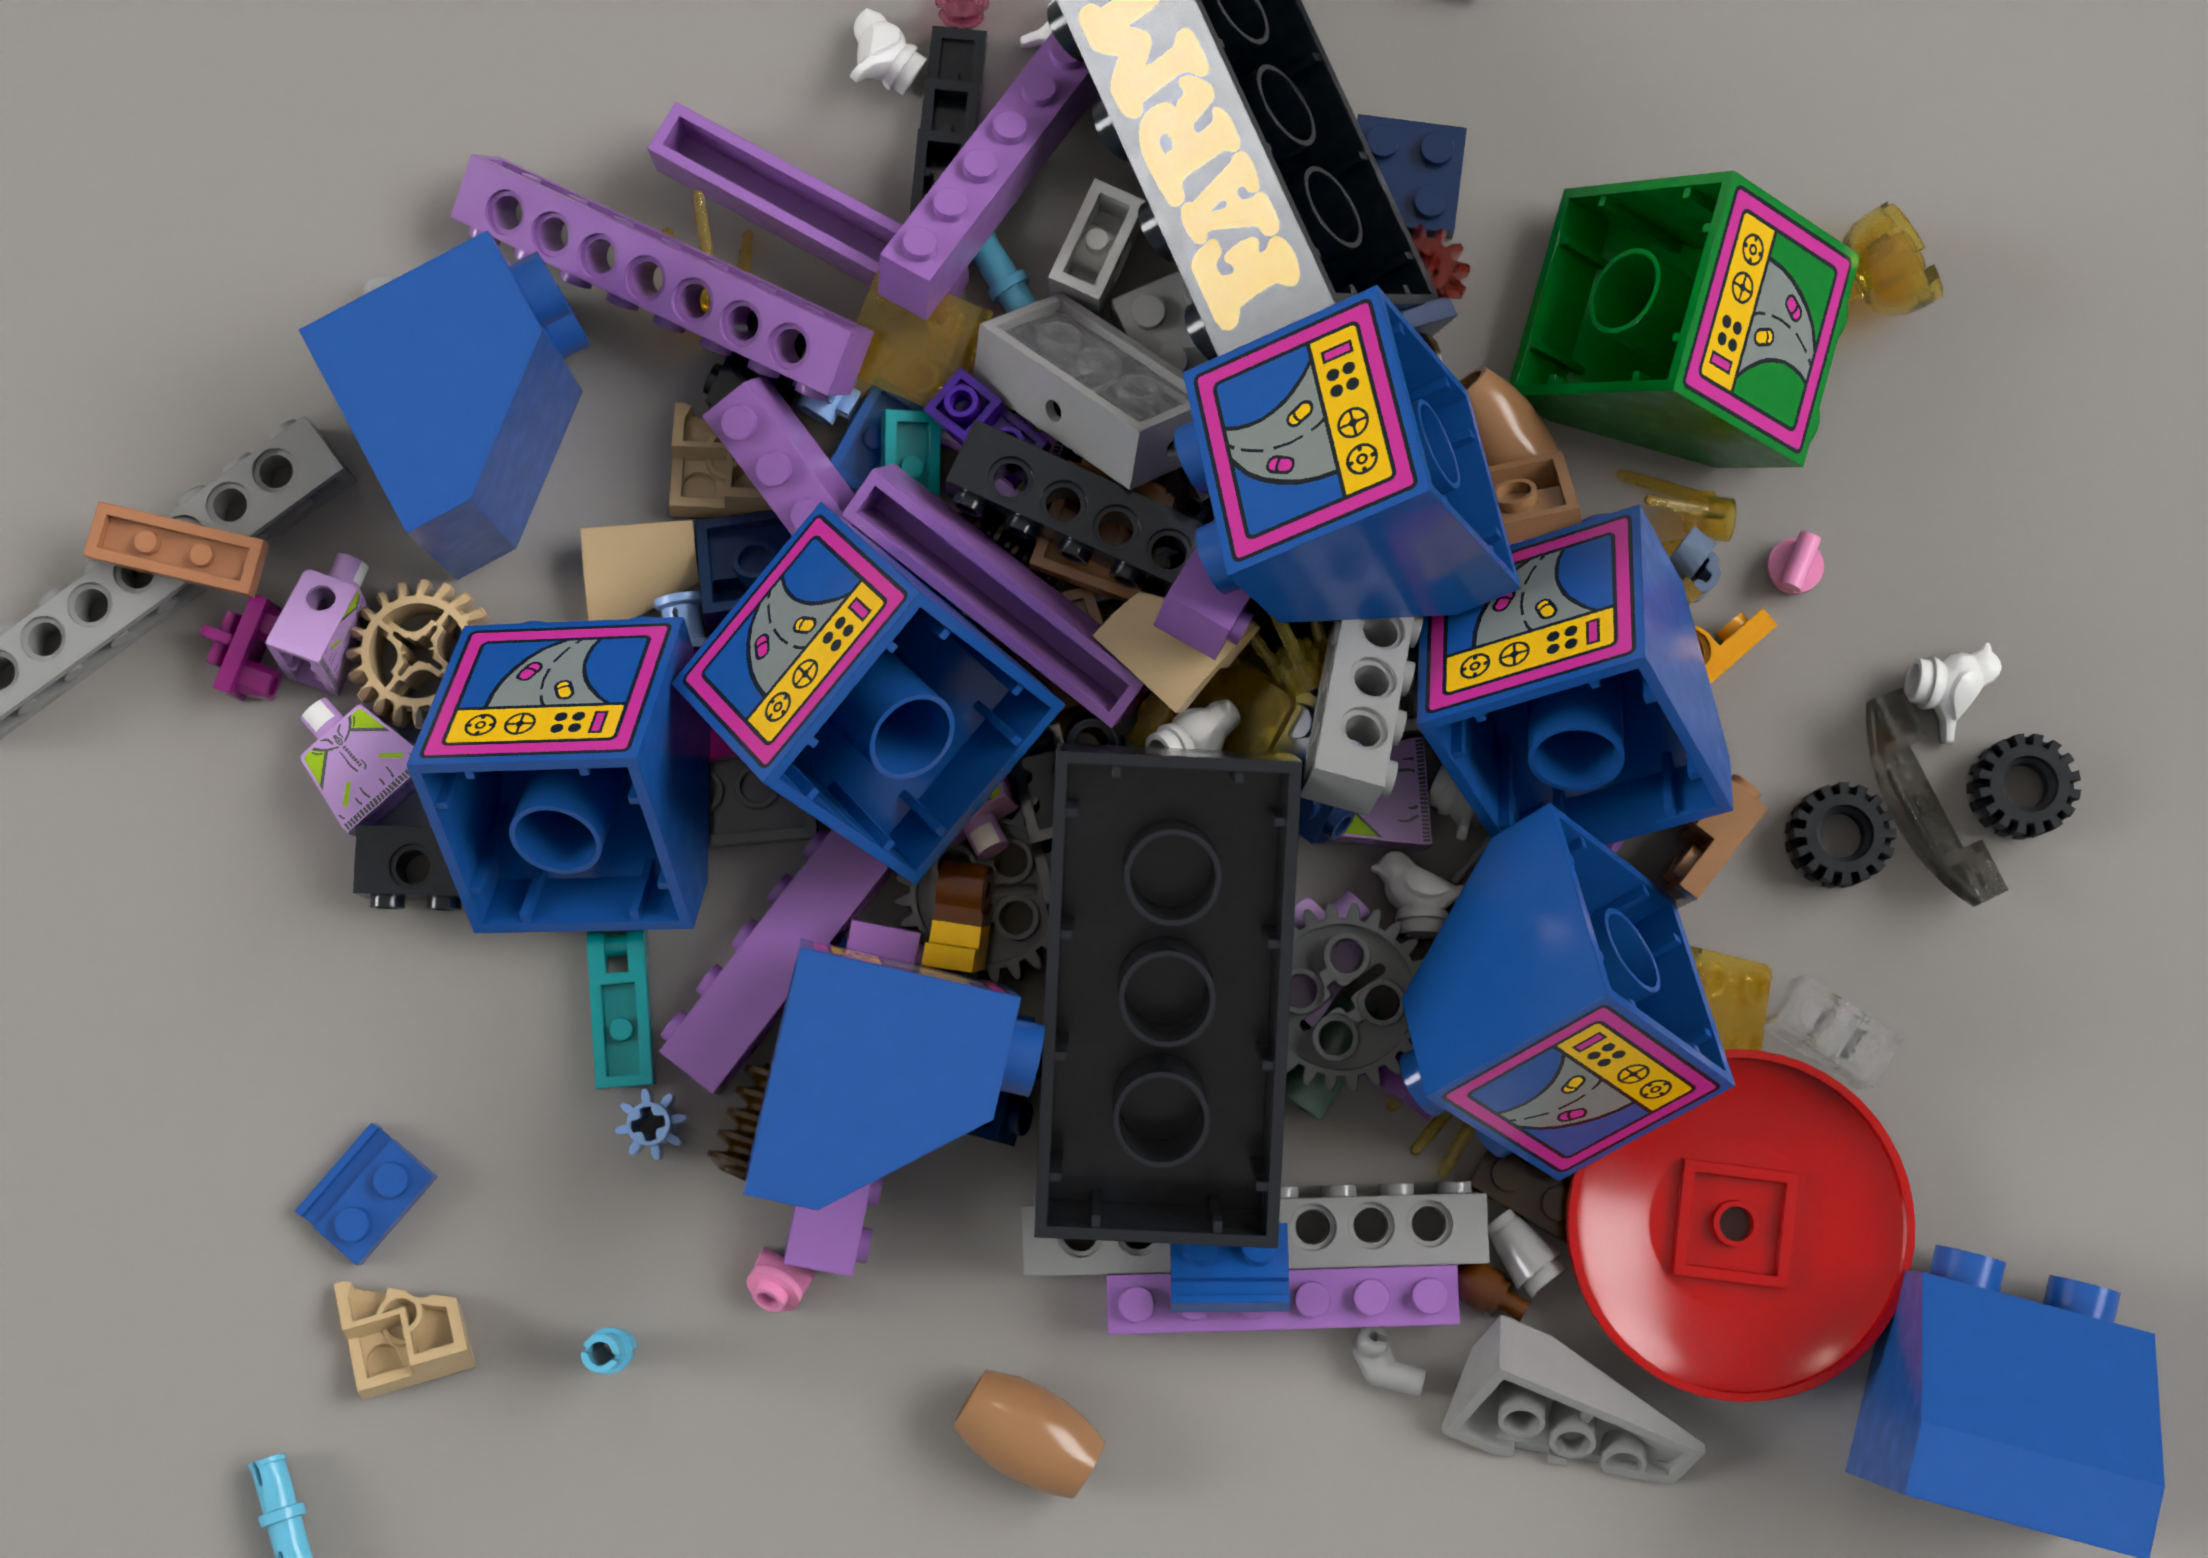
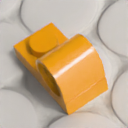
(1737, 640)

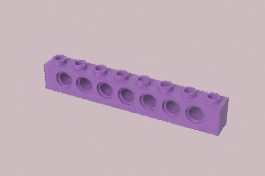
(834, 343)

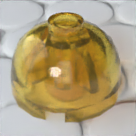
(1891, 267)

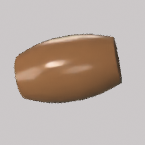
(1506, 419)
(1029, 1434)

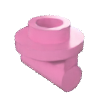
(1796, 564)
(778, 1285)

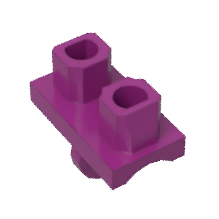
(240, 648)

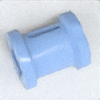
(684, 605)

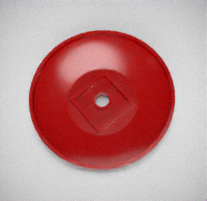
(1806, 1278)

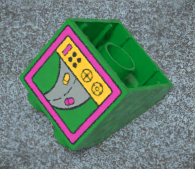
(1687, 320)

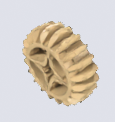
(408, 671)

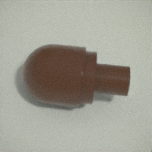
(1487, 1290)

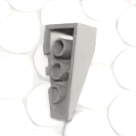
(1546, 1399)

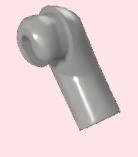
(1380, 1366)

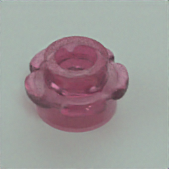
(967, 17)

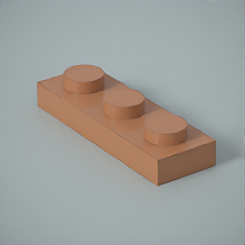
(176, 549)

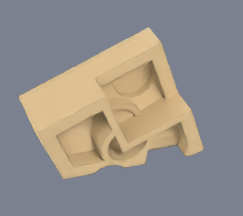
(705, 474)
(635, 565)
(1158, 659)
(401, 1337)

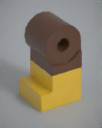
(961, 917)

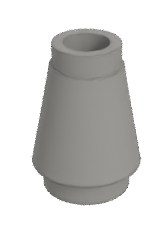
(1525, 1253)

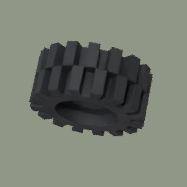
(2057, 786)
(1868, 816)

